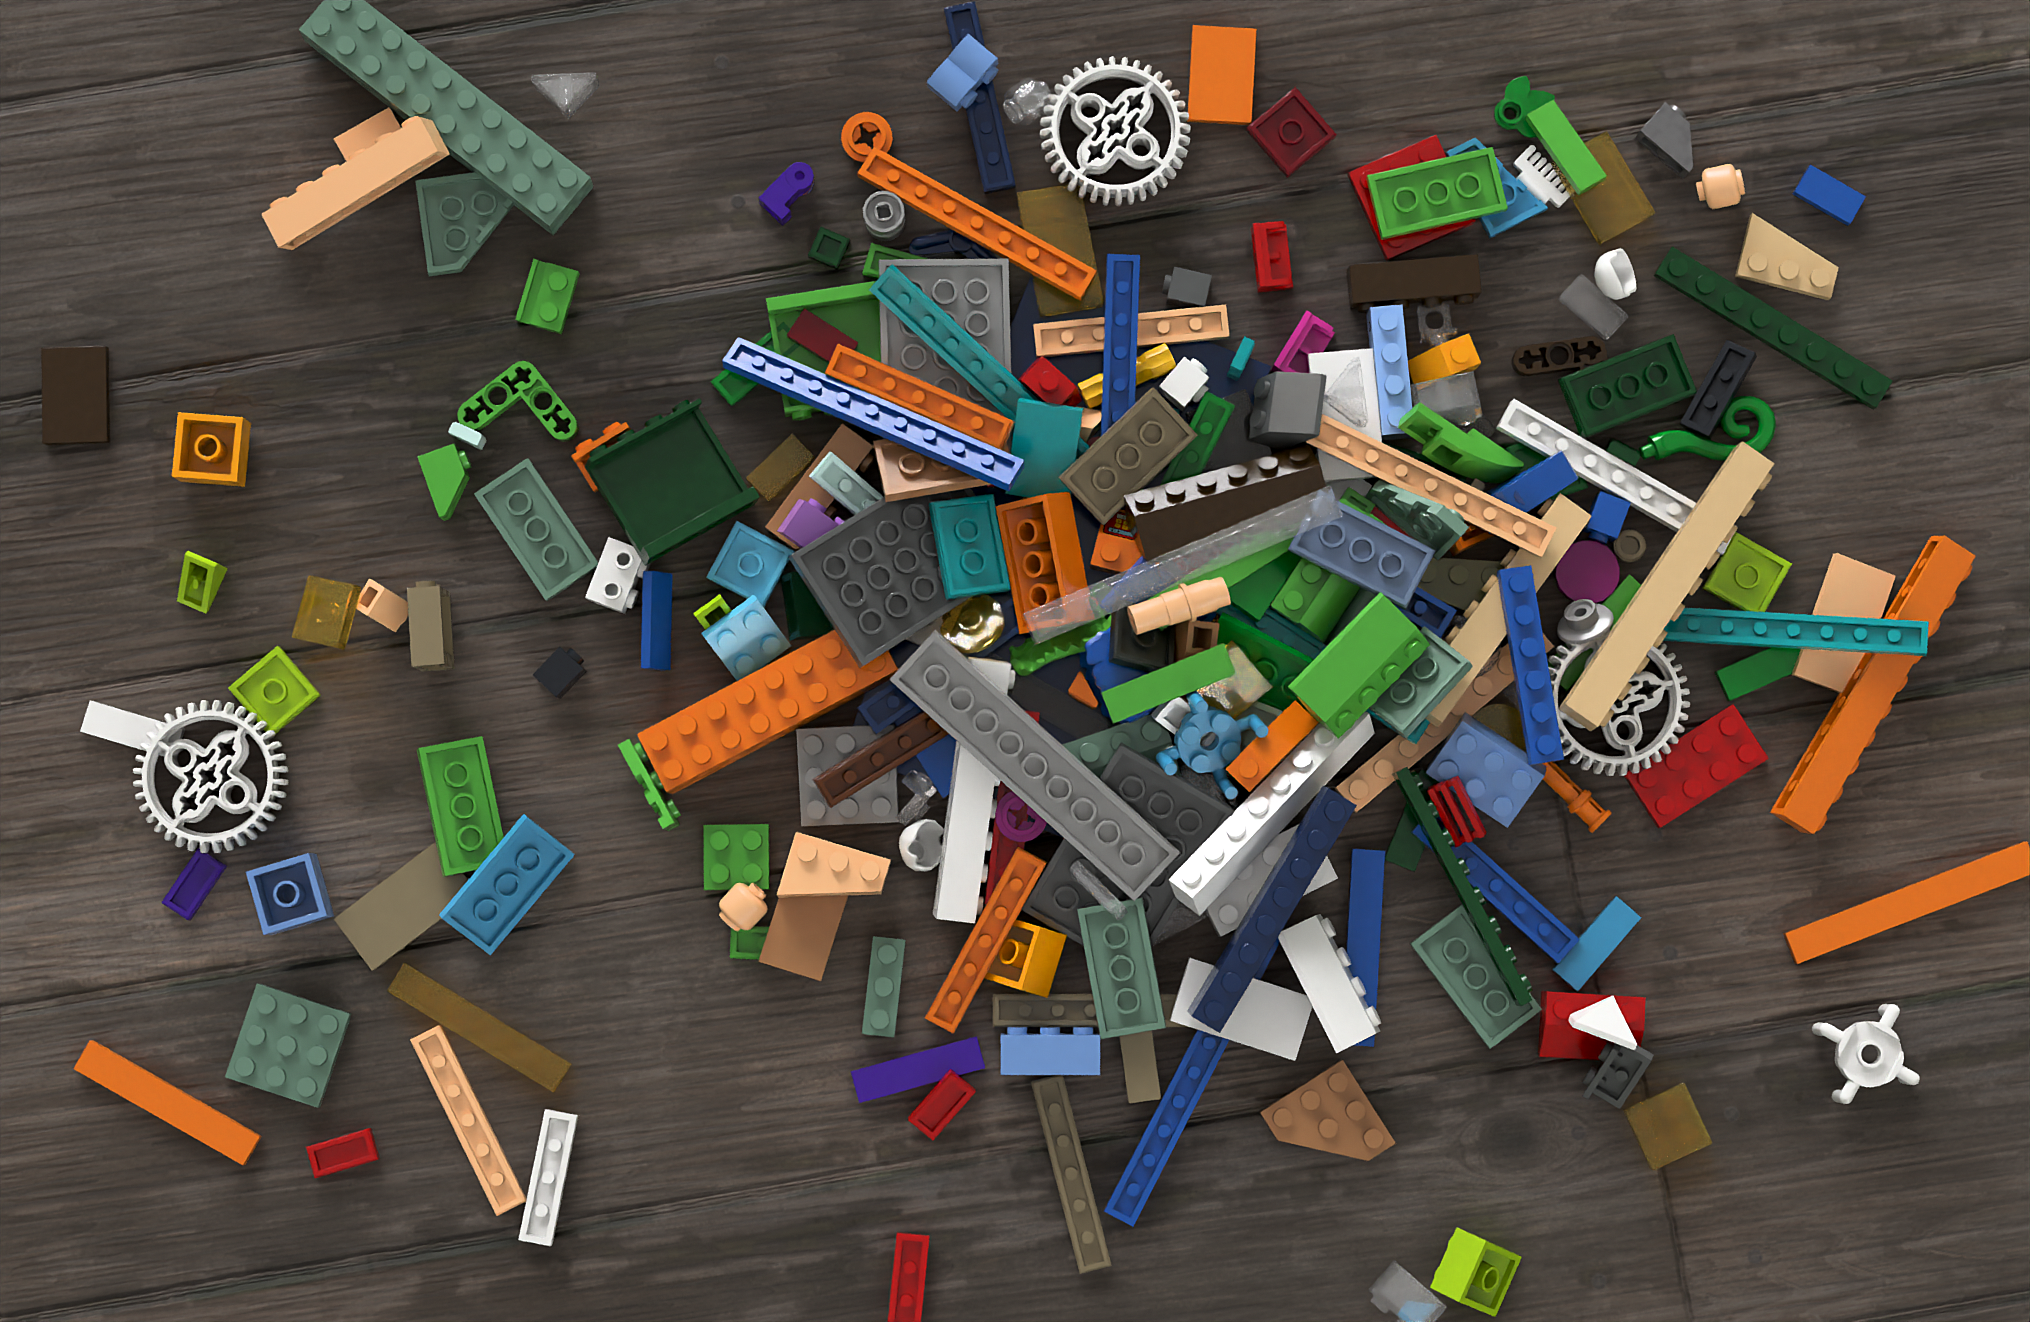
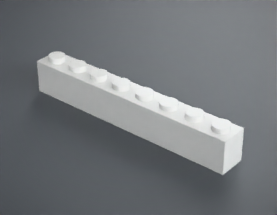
(1266, 813)
(967, 822)

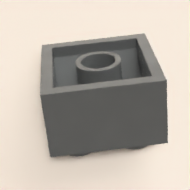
(1287, 408)

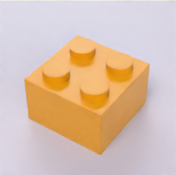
(211, 449)

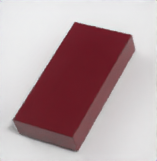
(818, 336)

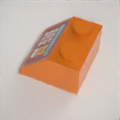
(1115, 546)

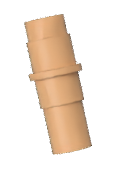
(1179, 605)

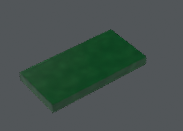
(1627, 386)

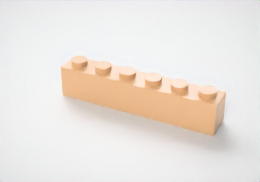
(355, 183)

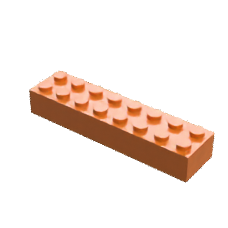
(759, 710)

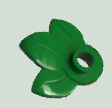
(1522, 102)

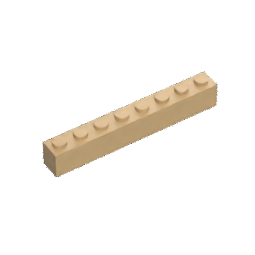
(1485, 619)

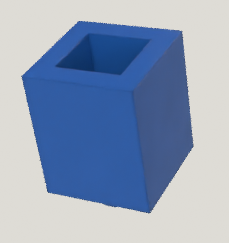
(1607, 517)

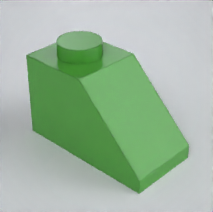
(446, 477)

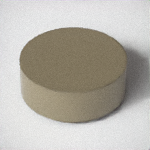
(1629, 546)

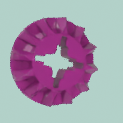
(1006, 821)

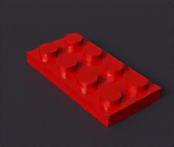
(1697, 766)

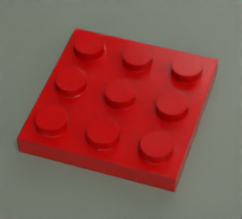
(1420, 152)

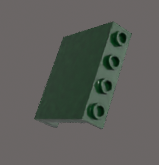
(669, 481)

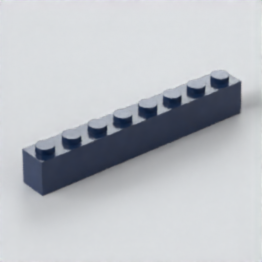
(1271, 909)

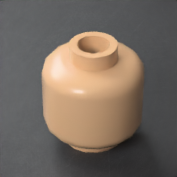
(1721, 186)
(743, 906)

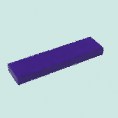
(917, 1069)

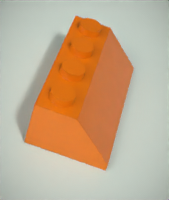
(1041, 551)

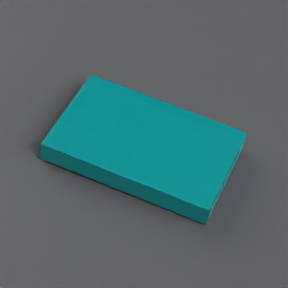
(1047, 442)
(969, 546)

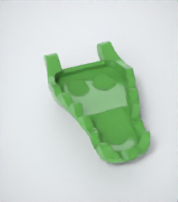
(1031, 657)

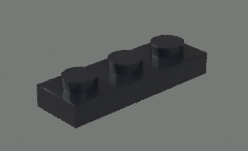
(1718, 389)

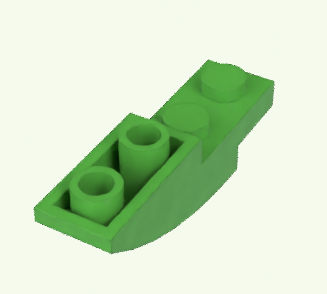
(1462, 453)

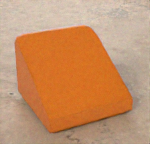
(1082, 692)

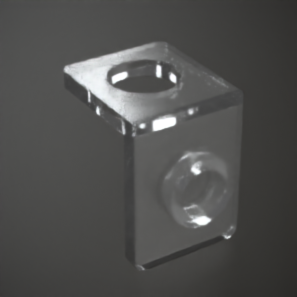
(1439, 335)

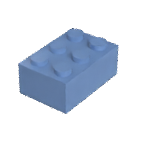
(1489, 767)
(1050, 1052)

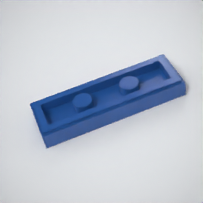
(656, 620)

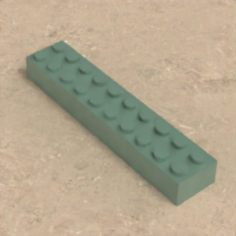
(468, 121)

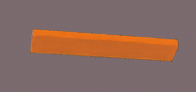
(919, 397)
(985, 940)
(167, 1102)

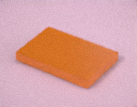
(1221, 75)

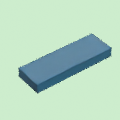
(1596, 943)

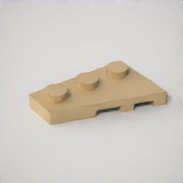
(1782, 262)

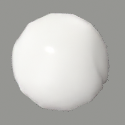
(1615, 274)
(921, 845)

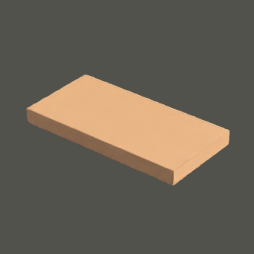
(1847, 591)

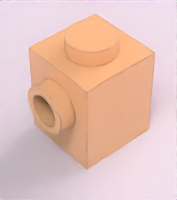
(383, 605)

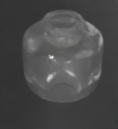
(1026, 101)

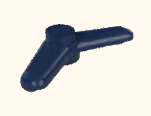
(949, 242)

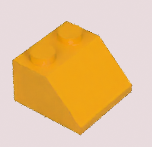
(1028, 958)

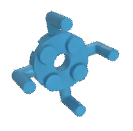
(1218, 754)

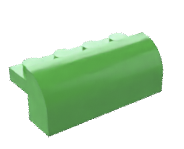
(1315, 596)

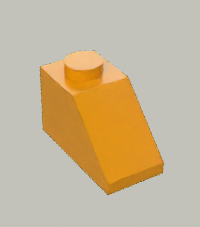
(1444, 360)

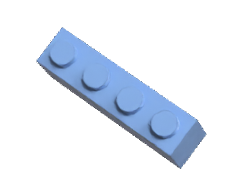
(1389, 347)

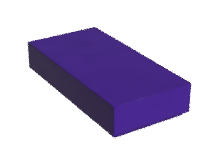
(194, 884)

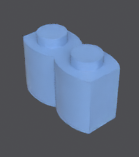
(963, 73)

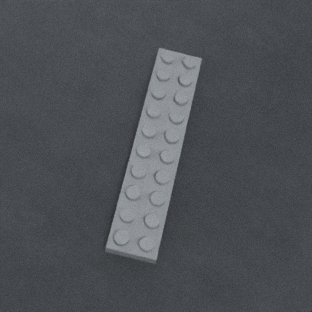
(1034, 765)

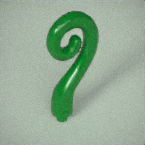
(1677, 441)

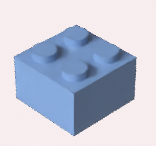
(289, 894)

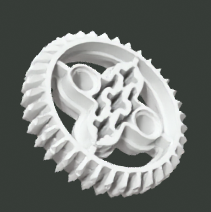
(1140, 136)
(1644, 702)
(199, 788)

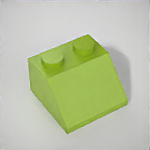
(1475, 1272)

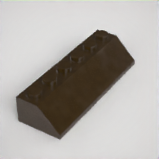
(1210, 502)

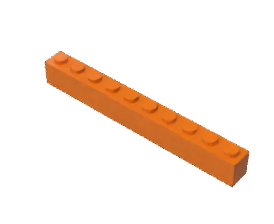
(1870, 690)

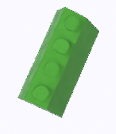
(1359, 665)

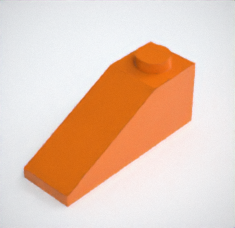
(1267, 753)

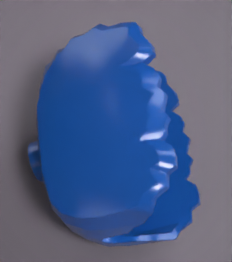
(1105, 675)

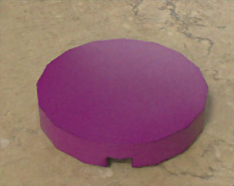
(1587, 572)

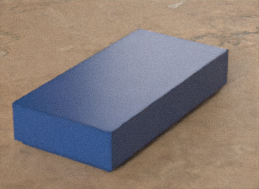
(1829, 195)

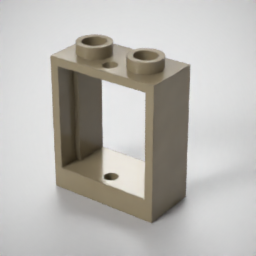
(430, 627)

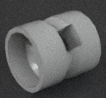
(884, 215)

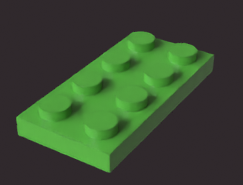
(1436, 193)
(460, 803)

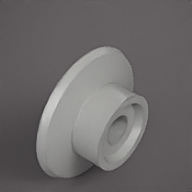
(1584, 622)

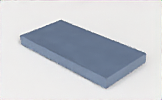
(1366, 554)

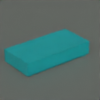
(1241, 358)

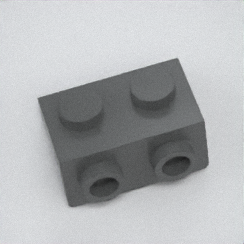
(1617, 1073)

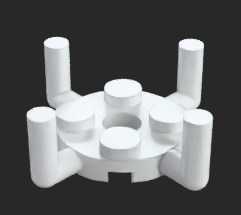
(1849, 1048)

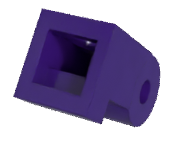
(784, 191)

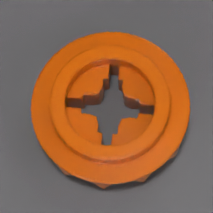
(871, 124)

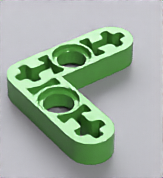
(526, 391)

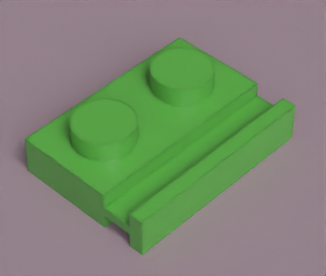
(547, 296)

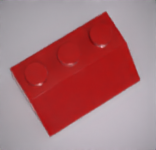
(1561, 1040)

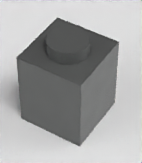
(1186, 288)

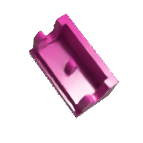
(1309, 337)

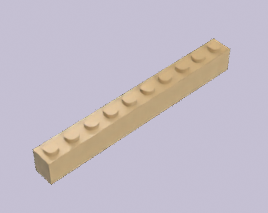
(1666, 587)

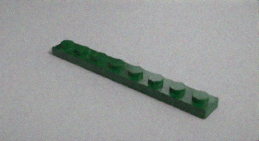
(1773, 328)
(1470, 898)

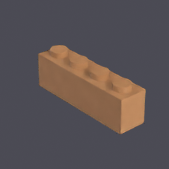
(847, 447)

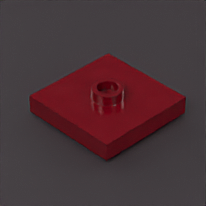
(1291, 132)

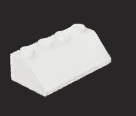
(1329, 982)

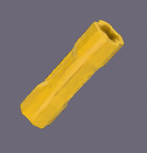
(1148, 366)

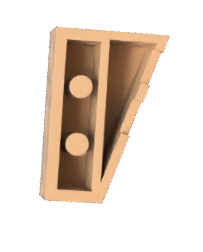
(829, 869)

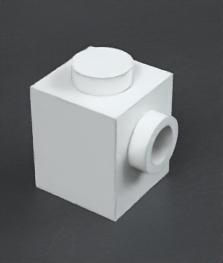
(1185, 383)

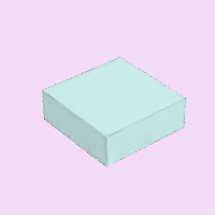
(467, 435)

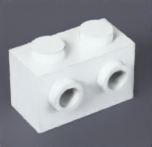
(616, 577)

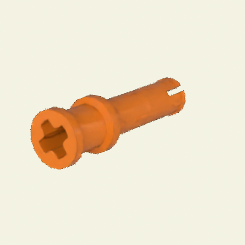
(1578, 800)

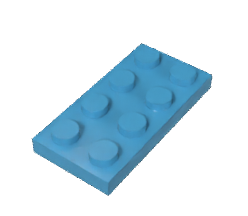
(506, 884)

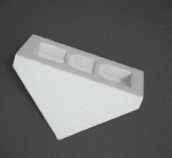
(1604, 1021)

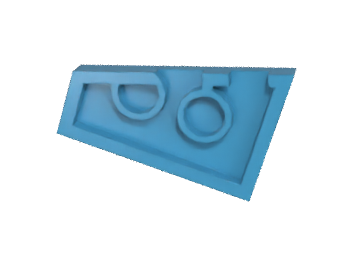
(1520, 201)

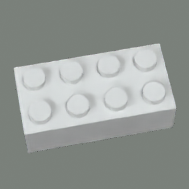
(1236, 899)

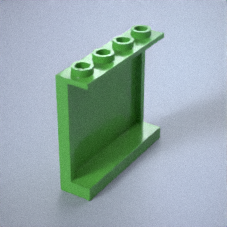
(846, 308)

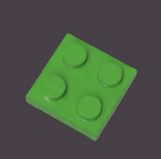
(736, 856)

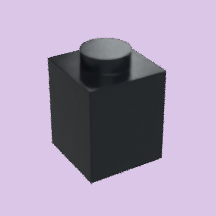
(560, 671)

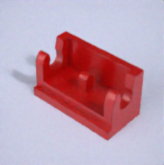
(1271, 256)

